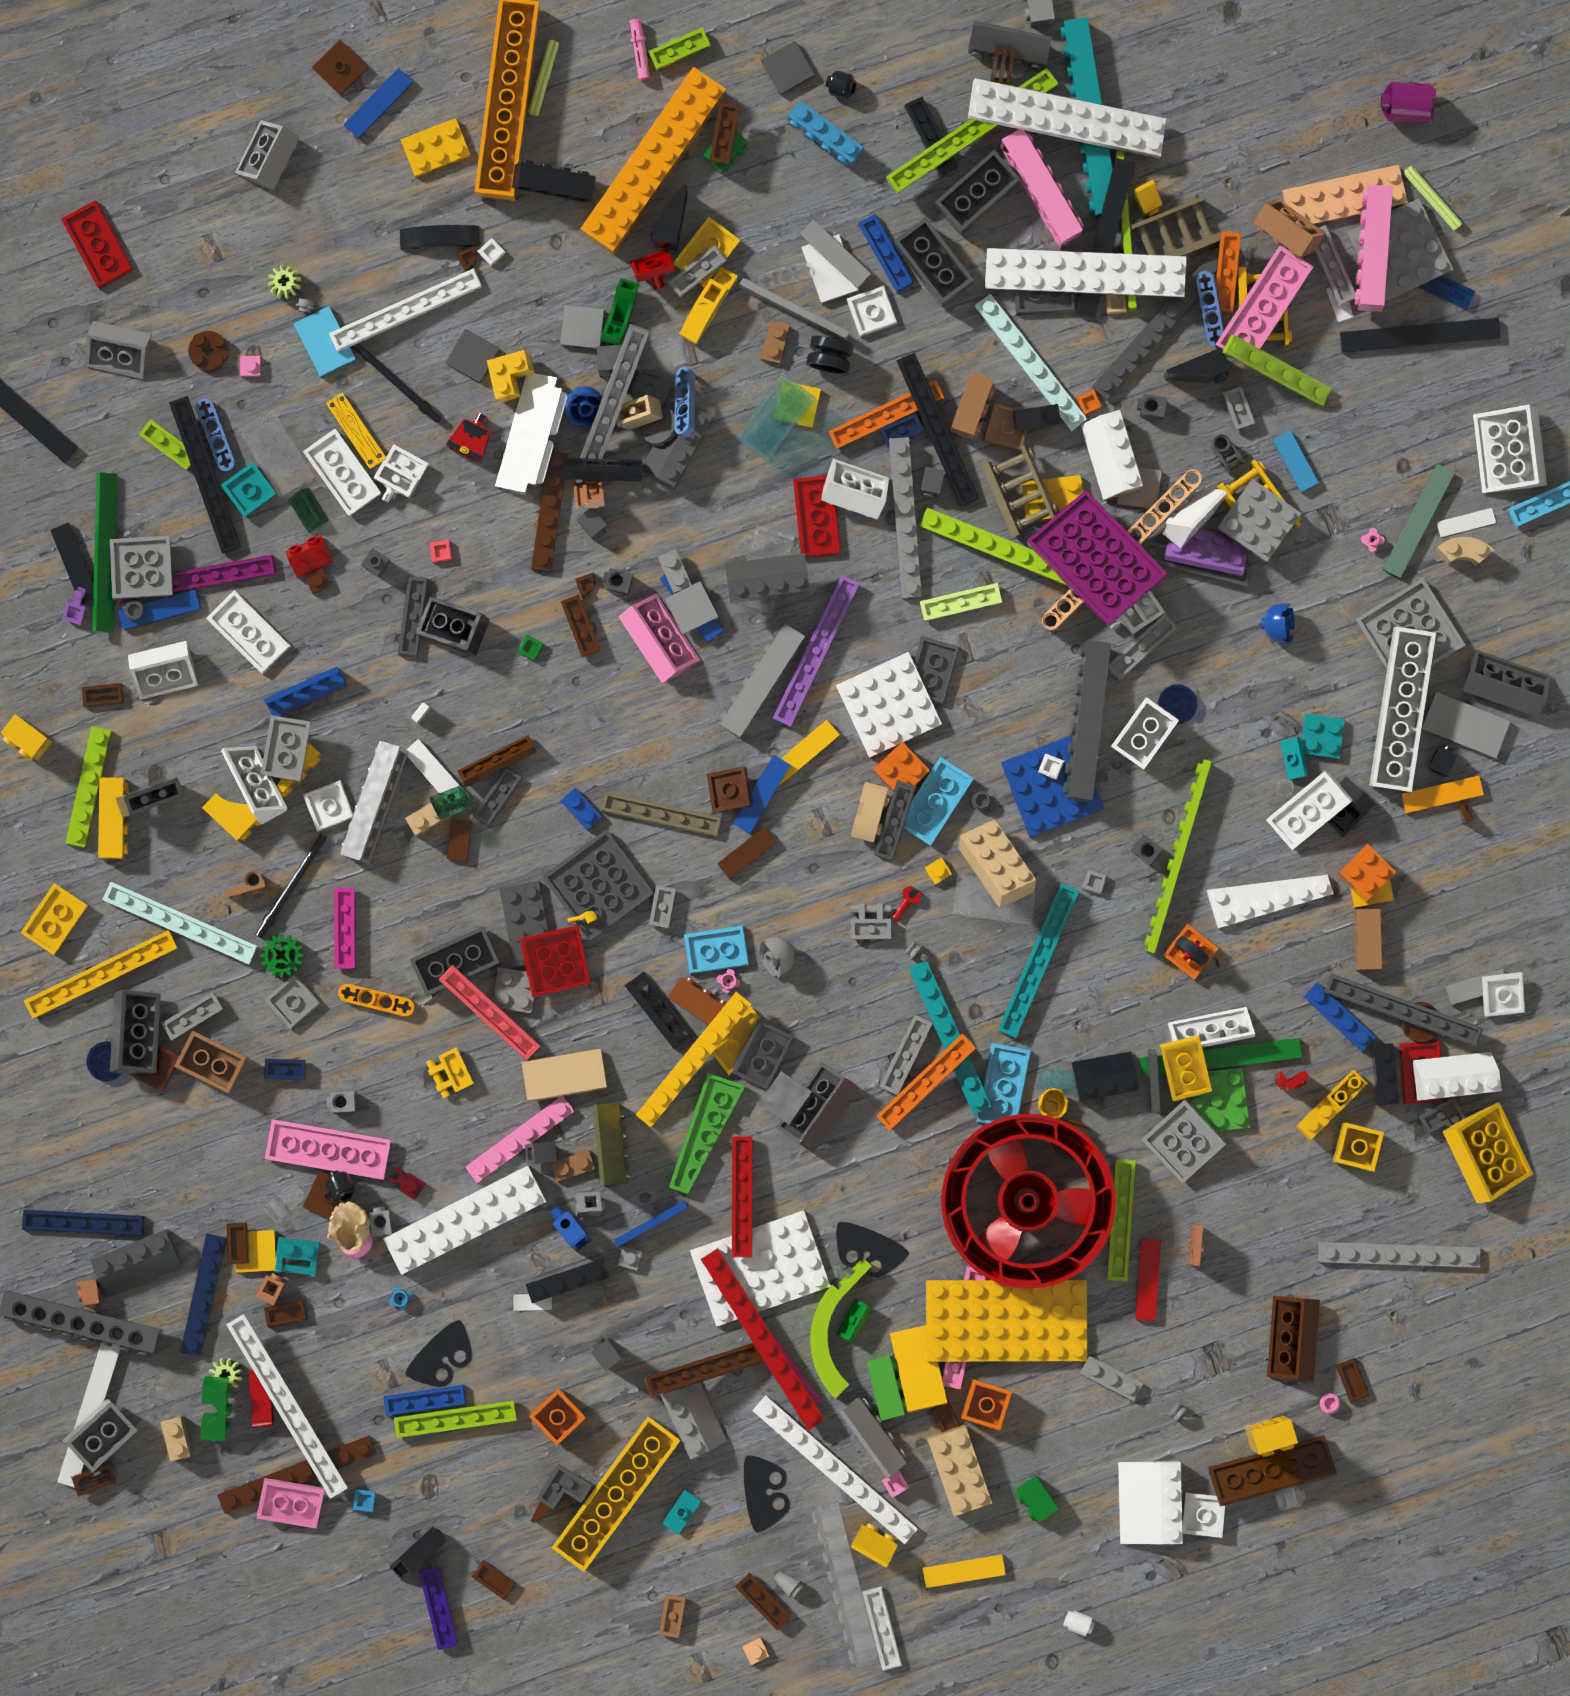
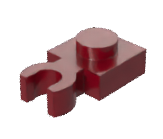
(409, 1185)

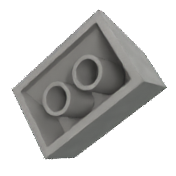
(267, 154)
(117, 349)

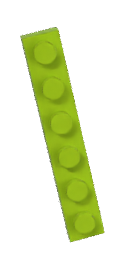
(1277, 370)
(88, 787)
(1121, 1229)
(455, 1419)

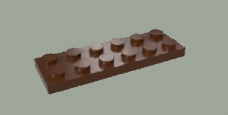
(1263, 1475)

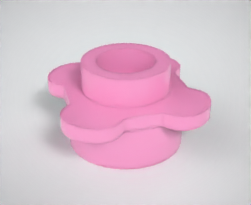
(1366, 539)
(722, 979)

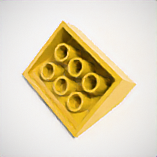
(1488, 1153)

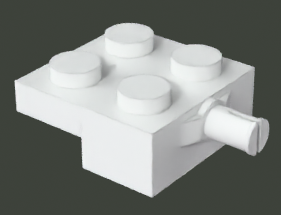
(400, 473)
(1140, 614)

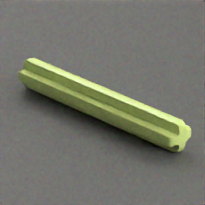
(543, 77)
(1433, 198)

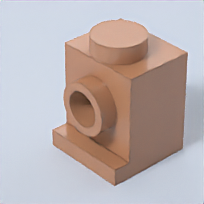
(264, 1292)
(89, 1293)

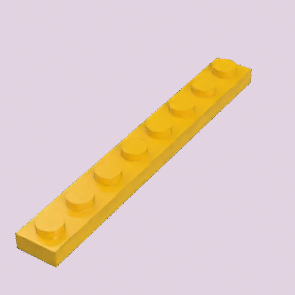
(100, 974)
(693, 1059)

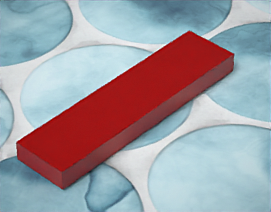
(1148, 1280)

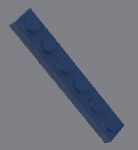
(203, 1295)

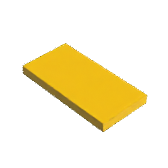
(919, 1379)

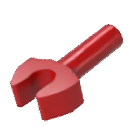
(906, 902)

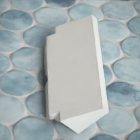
(528, 442)

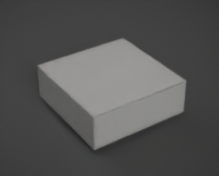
(1094, 882)

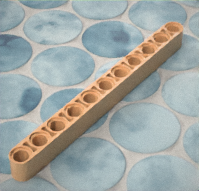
(1139, 526)

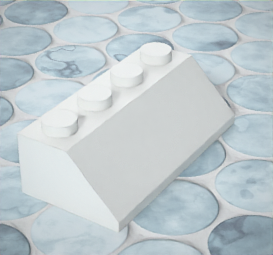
(1111, 455)
(1456, 1076)

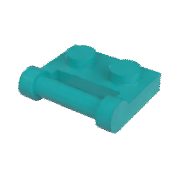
(298, 1250)

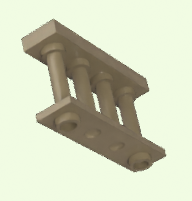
(1191, 245)
(1001, 489)

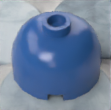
(583, 405)
(1279, 622)

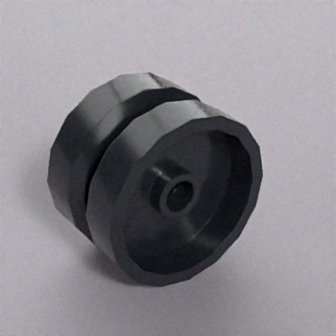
(829, 354)

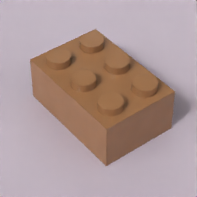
(1289, 228)
(973, 406)
(211, 1062)

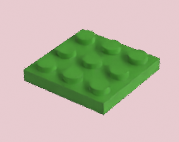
(1227, 1103)

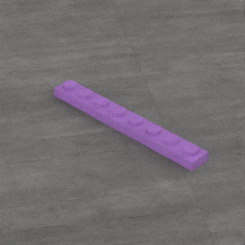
(816, 651)

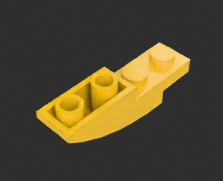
(707, 305)
(1331, 1105)

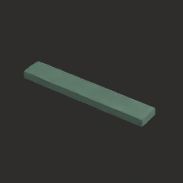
(1418, 521)

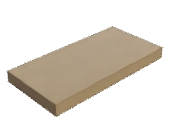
(564, 1075)

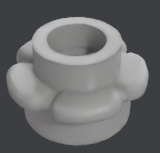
(305, 305)

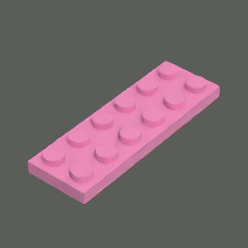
(1267, 299)
(327, 1149)

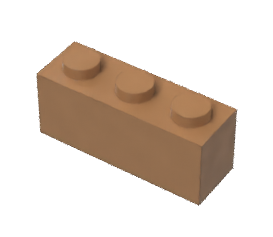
(1369, 939)

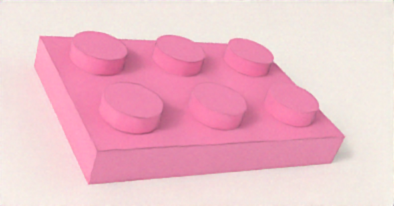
(290, 1503)

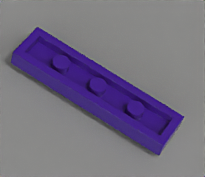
(438, 1608)

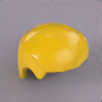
(1053, 1103)

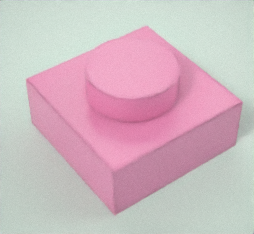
(250, 366)
(895, 1484)

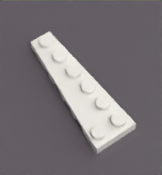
(1254, 900)

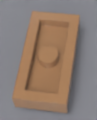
(775, 342)
(572, 1165)
(672, 1615)

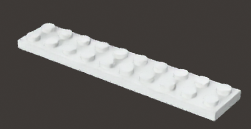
(1066, 118)
(1085, 272)

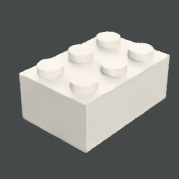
(1145, 733)

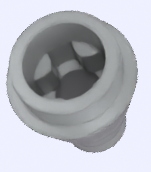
(788, 1584)

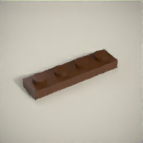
(496, 761)

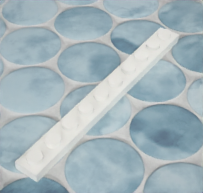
(286, 1406)
(835, 1469)

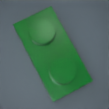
(854, 1320)

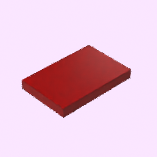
(1412, 1052)

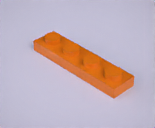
(1227, 269)

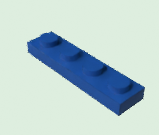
(1339, 1017)

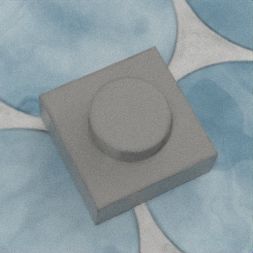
(630, 1258)

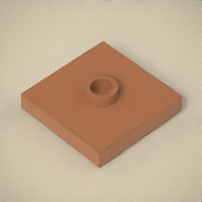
(1196, 1245)

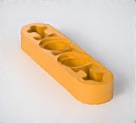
(376, 1000)

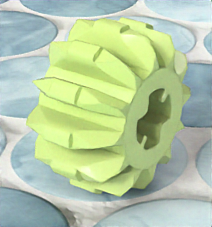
(278, 279)
(220, 1370)

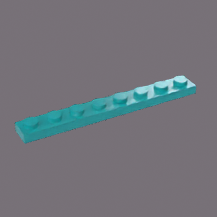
(1038, 960)
(948, 1034)

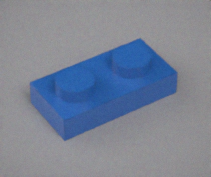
(581, 809)

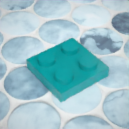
(248, 489)
(1322, 736)

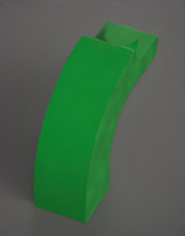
(620, 312)

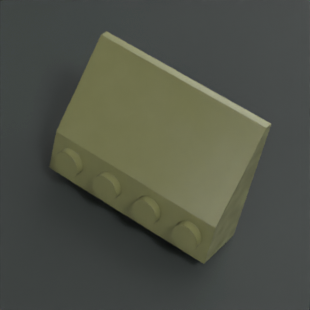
(610, 1144)

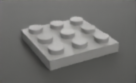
(1259, 520)
(141, 567)
(1184, 1141)

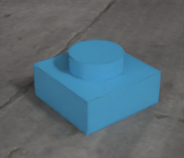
(364, 1500)

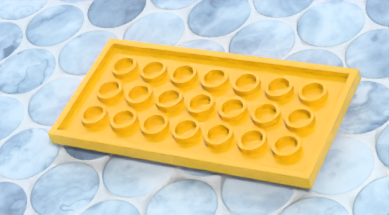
(1004, 1322)

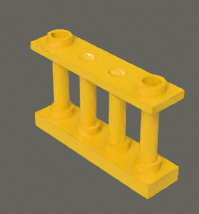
(1245, 278)
(1257, 469)

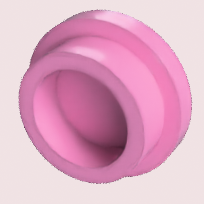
(1329, 1403)

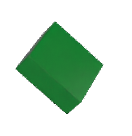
(530, 647)

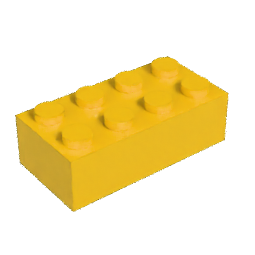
(1271, 1435)

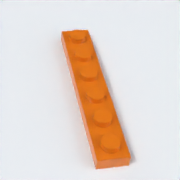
(878, 418)
(926, 1081)

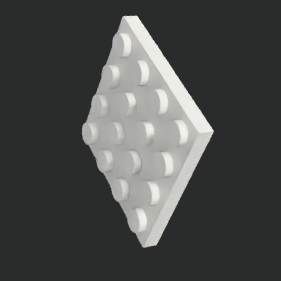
(888, 704)

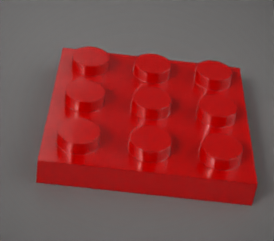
(554, 960)

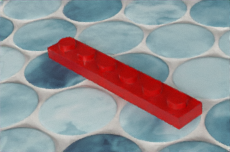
(742, 1196)

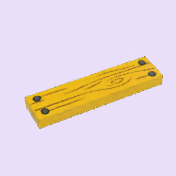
(356, 431)

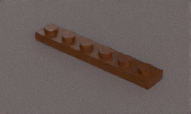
(549, 514)
(702, 1370)

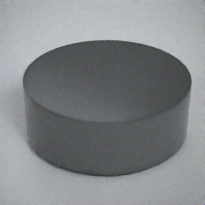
(134, 610)

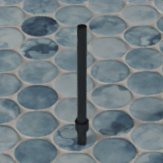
(423, 406)
(269, 919)

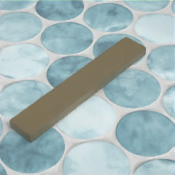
(661, 814)

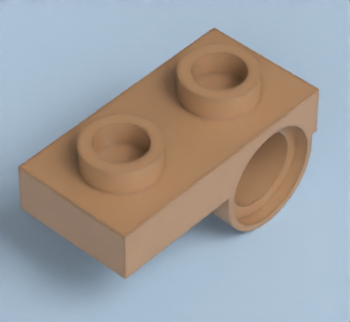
(238, 892)

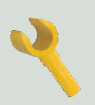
(589, 916)

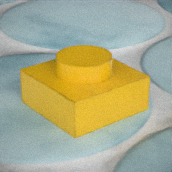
(938, 871)

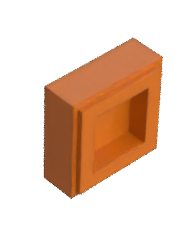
(1089, 402)

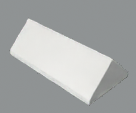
(257, 789)
(1214, 1027)

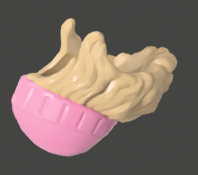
(350, 1229)

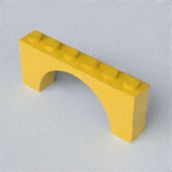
(238, 818)

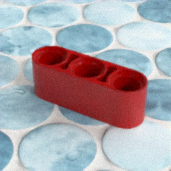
(261, 1404)

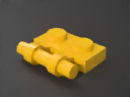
(455, 1069)

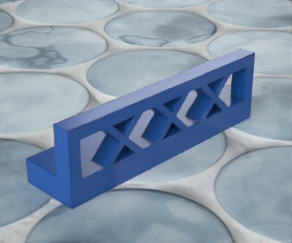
(305, 692)

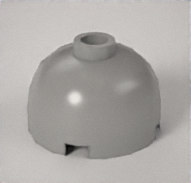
(778, 955)

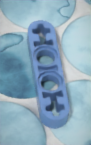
(1208, 309)
(684, 423)
(214, 435)

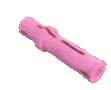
(638, 41)

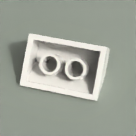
(855, 489)
(1193, 515)
(162, 670)

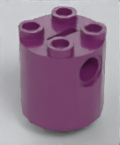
(1408, 102)

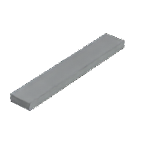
(794, 309)

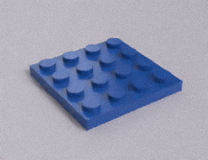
(1041, 797)

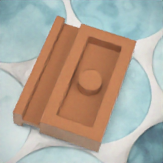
(589, 494)

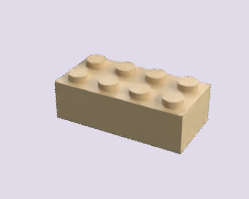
(997, 863)
(959, 1470)

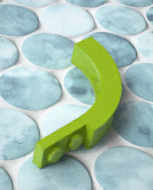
(822, 1360)

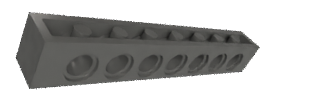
(13, 1300)

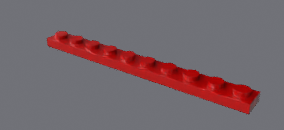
(762, 1339)

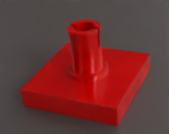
(652, 268)

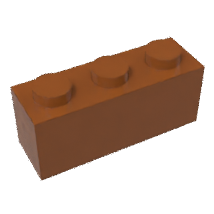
(696, 1001)

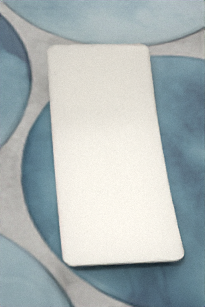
(523, 1302)

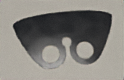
(860, 1239)
(443, 1344)
(758, 1502)

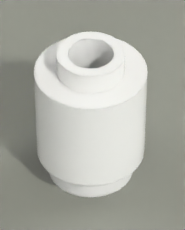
(1078, 1623)

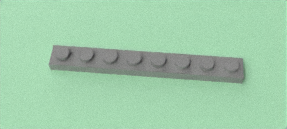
(615, 392)
(905, 517)
(1399, 1254)

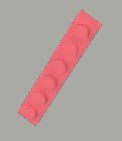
(489, 1012)

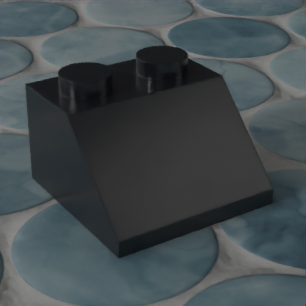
(1354, 811)

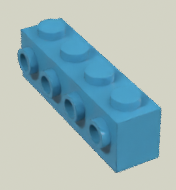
(825, 133)

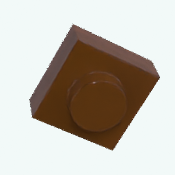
(317, 581)

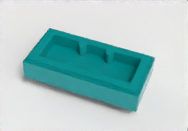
(1294, 758)
(681, 1512)

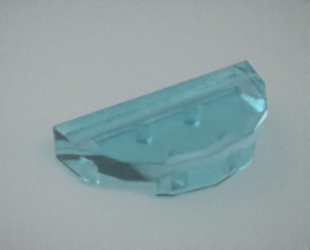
(1057, 1079)

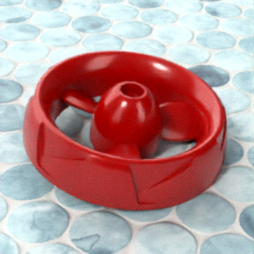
(1078, 1206)

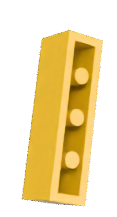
(111, 823)

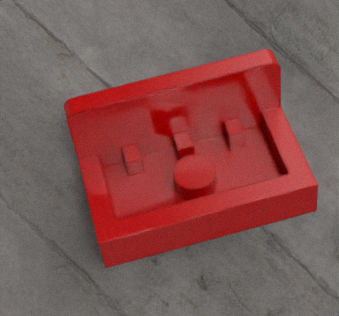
(308, 556)
(1295, 1082)

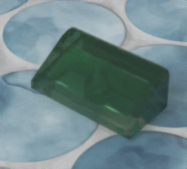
(308, 509)
(451, 802)

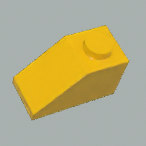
(1148, 199)

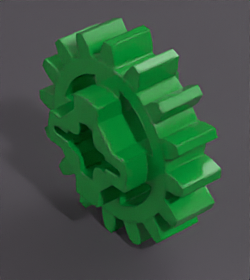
(276, 961)

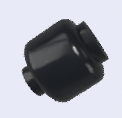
(841, 84)
(340, 1185)

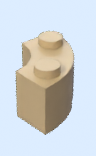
(1465, 549)
(869, 812)

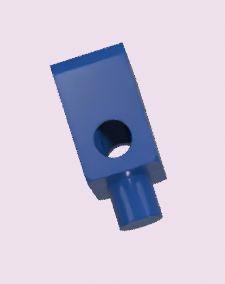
(575, 1233)

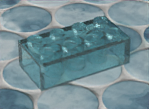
(775, 418)

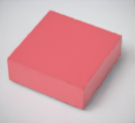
(441, 551)

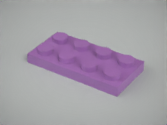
(1209, 551)

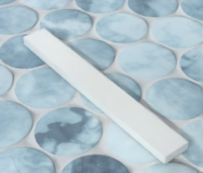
(405, 310)
(93, 1398)

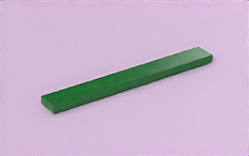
(104, 531)
(1240, 1055)

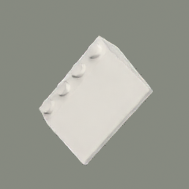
(1510, 449)
(1150, 1502)

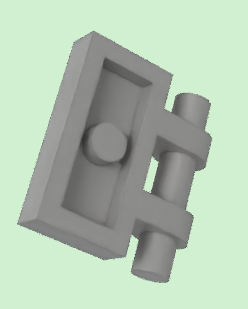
(870, 928)

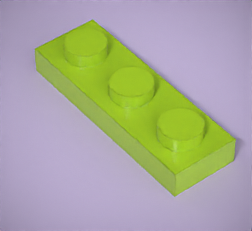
(679, 48)
(165, 443)

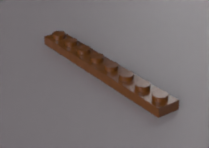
(296, 1473)

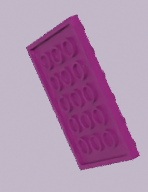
(1096, 558)

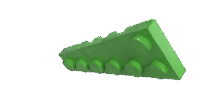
(709, 1118)

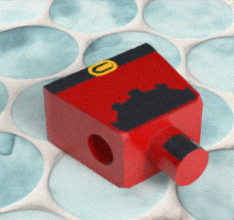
(471, 438)

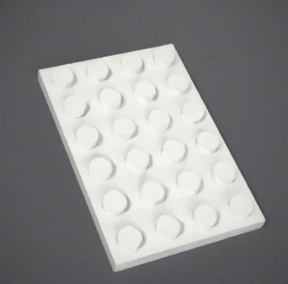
(781, 1266)

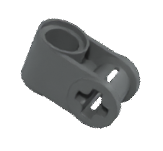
(1227, 454)

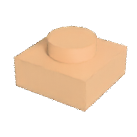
(755, 1651)

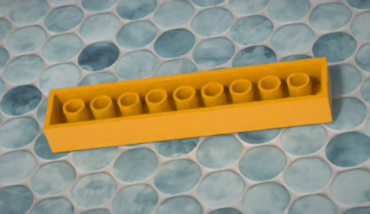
(507, 98)
(653, 161)

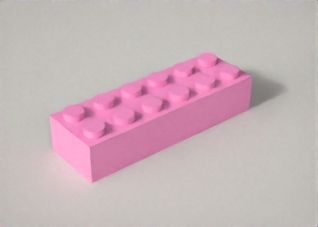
(1041, 188)
(1374, 250)

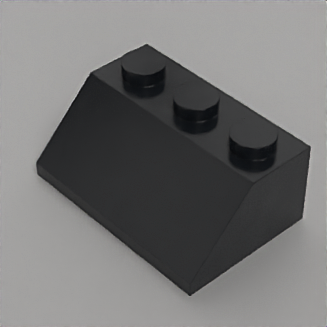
(1105, 1076)

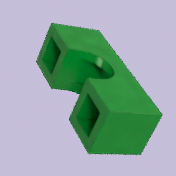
(217, 1393)

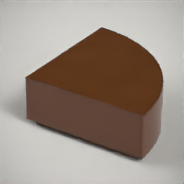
(467, 258)
(586, 584)
(1465, 814)

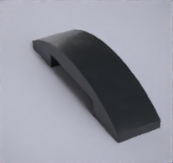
(439, 236)

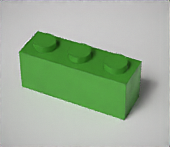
(886, 1387)

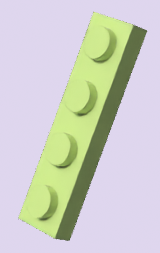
(960, 602)

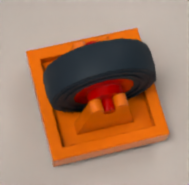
(1190, 951)

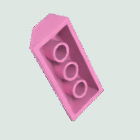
(658, 638)

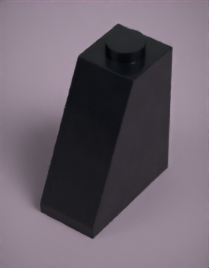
(418, 1553)

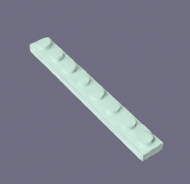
(1030, 361)
(180, 923)

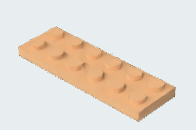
(1342, 196)

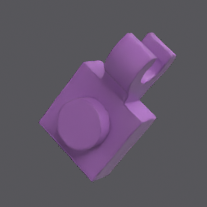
(75, 609)

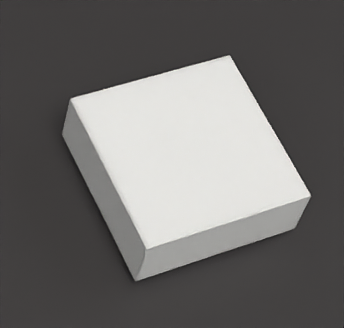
(491, 252)
(420, 713)
(1051, 766)

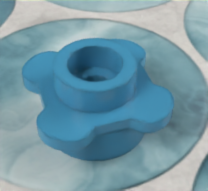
(397, 1292)

